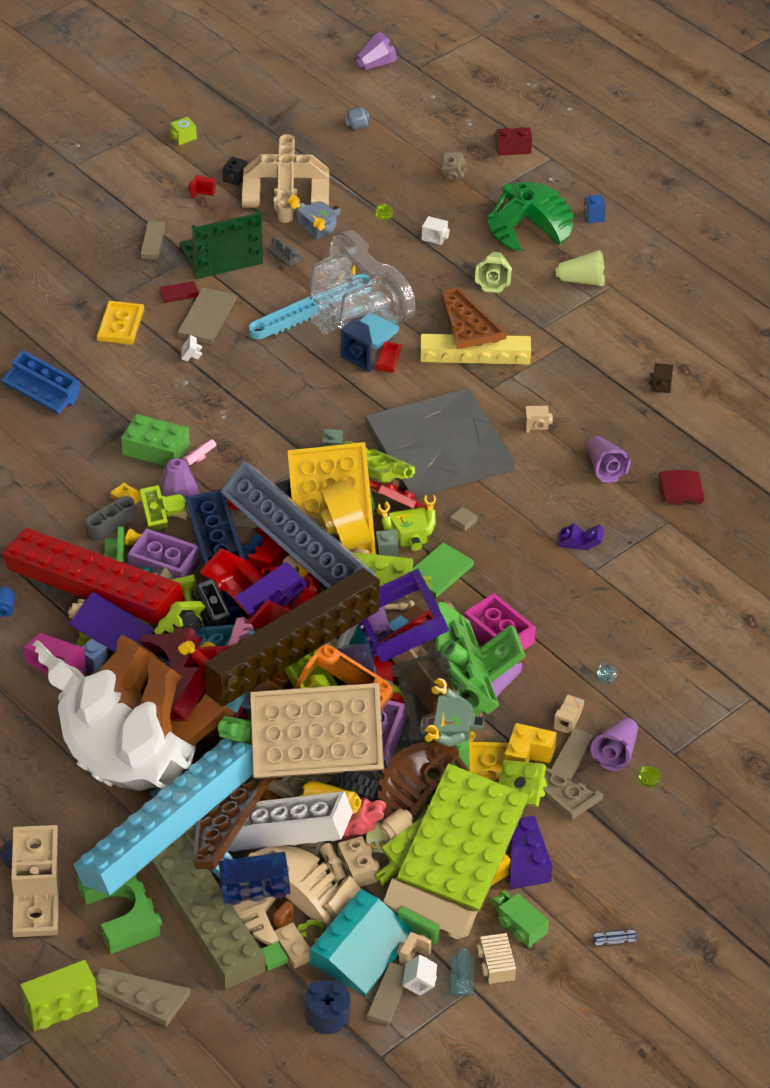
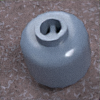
(357, 118)

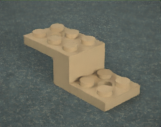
(35, 881)

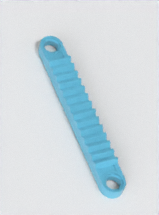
(287, 317)

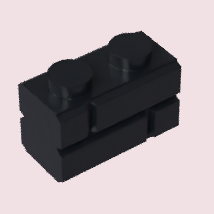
(215, 611)

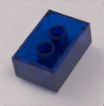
(254, 878)

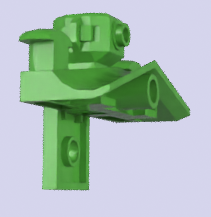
(473, 667)

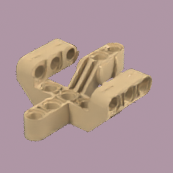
(284, 167)

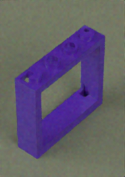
(414, 637)

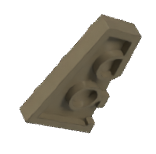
(568, 796)

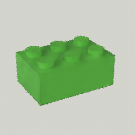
(154, 440)

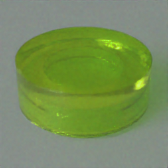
(384, 212)
(649, 776)

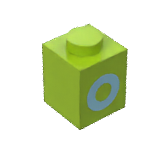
(183, 131)

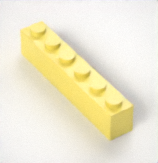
(443, 349)

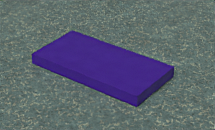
(107, 622)

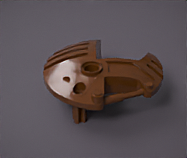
(407, 780)

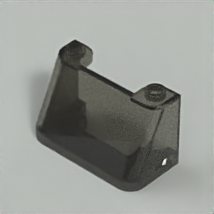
(416, 682)

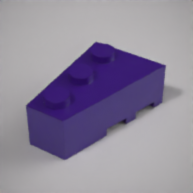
(529, 856)

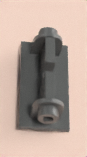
(284, 252)

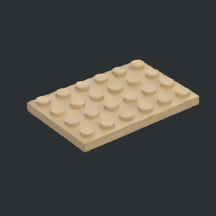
(316, 731)

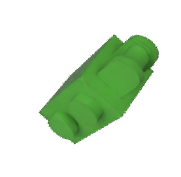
(236, 729)
(520, 917)

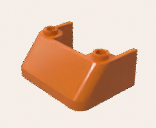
(345, 670)

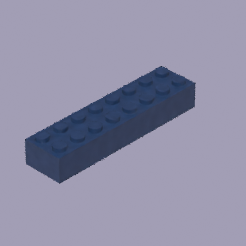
(214, 530)

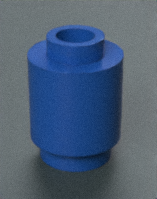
(7, 601)

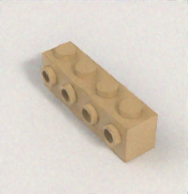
(441, 911)

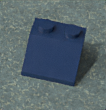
(357, 344)

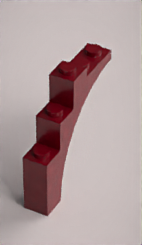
(192, 682)

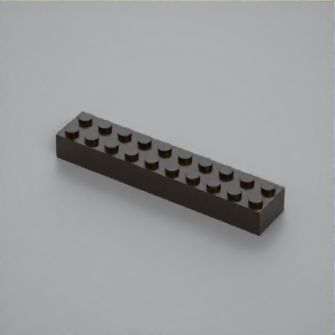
(291, 637)

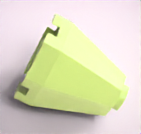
(493, 273)

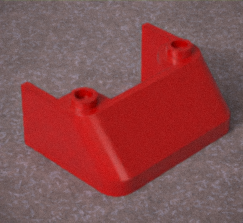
(235, 576)

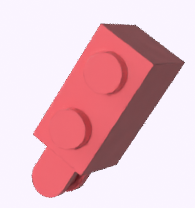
(364, 819)

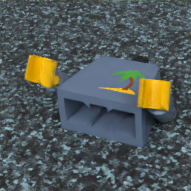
(315, 218)

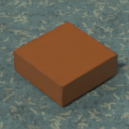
(283, 915)

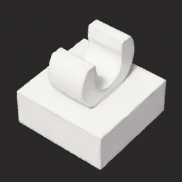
(190, 349)

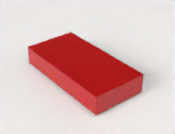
(388, 357)

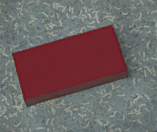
(179, 291)

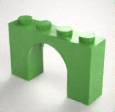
(133, 928)

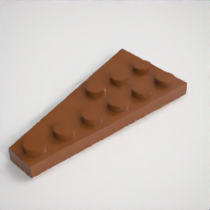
(468, 321)

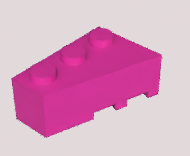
(69, 653)

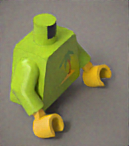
(410, 525)

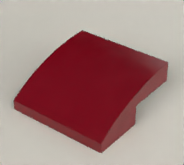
(681, 486)

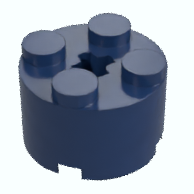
(327, 1006)

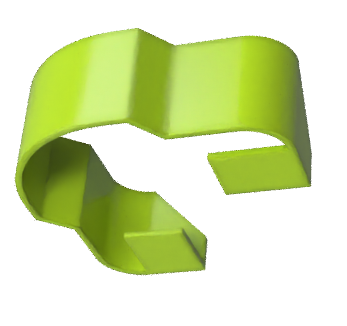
(308, 923)

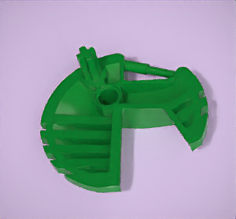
(536, 202)

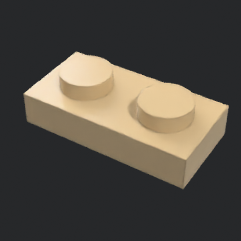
(293, 945)

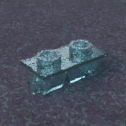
(462, 973)

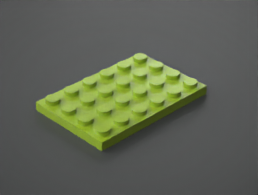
(463, 837)

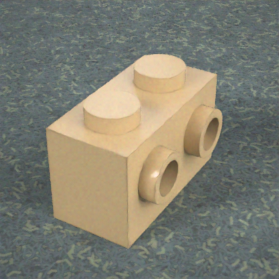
(358, 861)

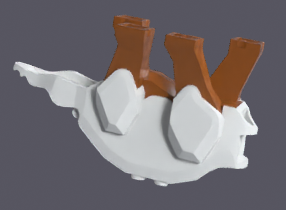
(117, 729)

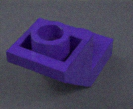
(576, 538)

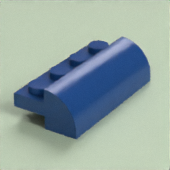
(42, 382)

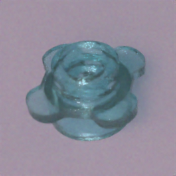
(606, 673)

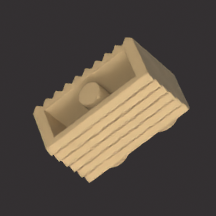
(497, 958)

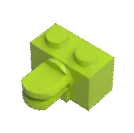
(158, 507)

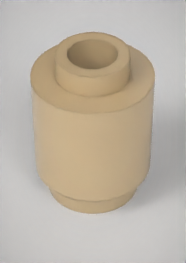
(396, 823)

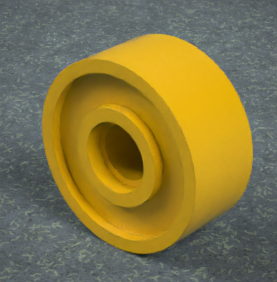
(345, 515)

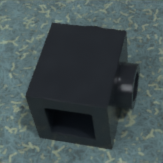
(234, 170)

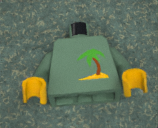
(453, 718)

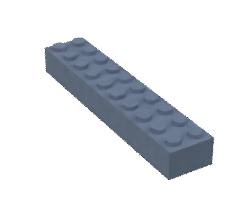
(291, 526)

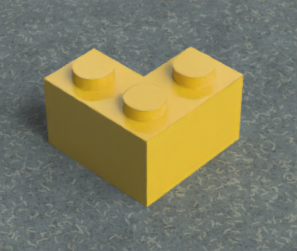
(531, 743)

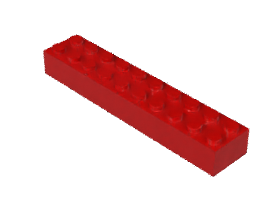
(85, 571)

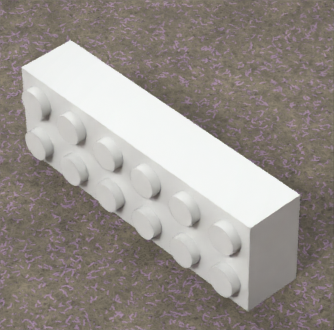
(294, 821)

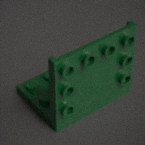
(224, 246)

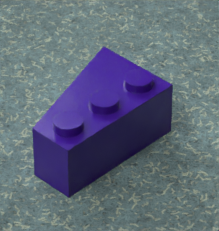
(278, 586)

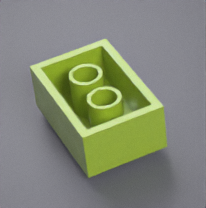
(59, 995)

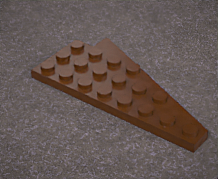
(222, 823)

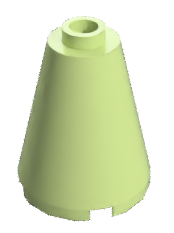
(583, 269)

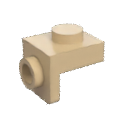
(413, 944)

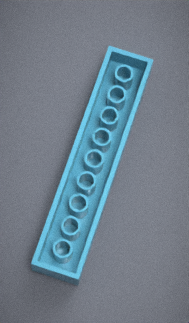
(166, 817)

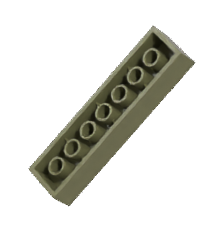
(202, 910)

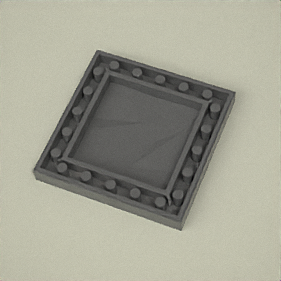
(444, 440)

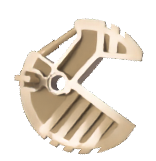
(308, 888)

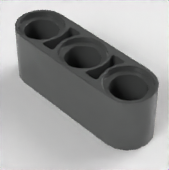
(110, 518)

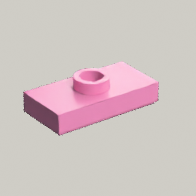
(198, 453)

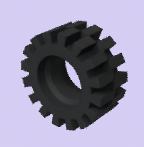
(357, 783)

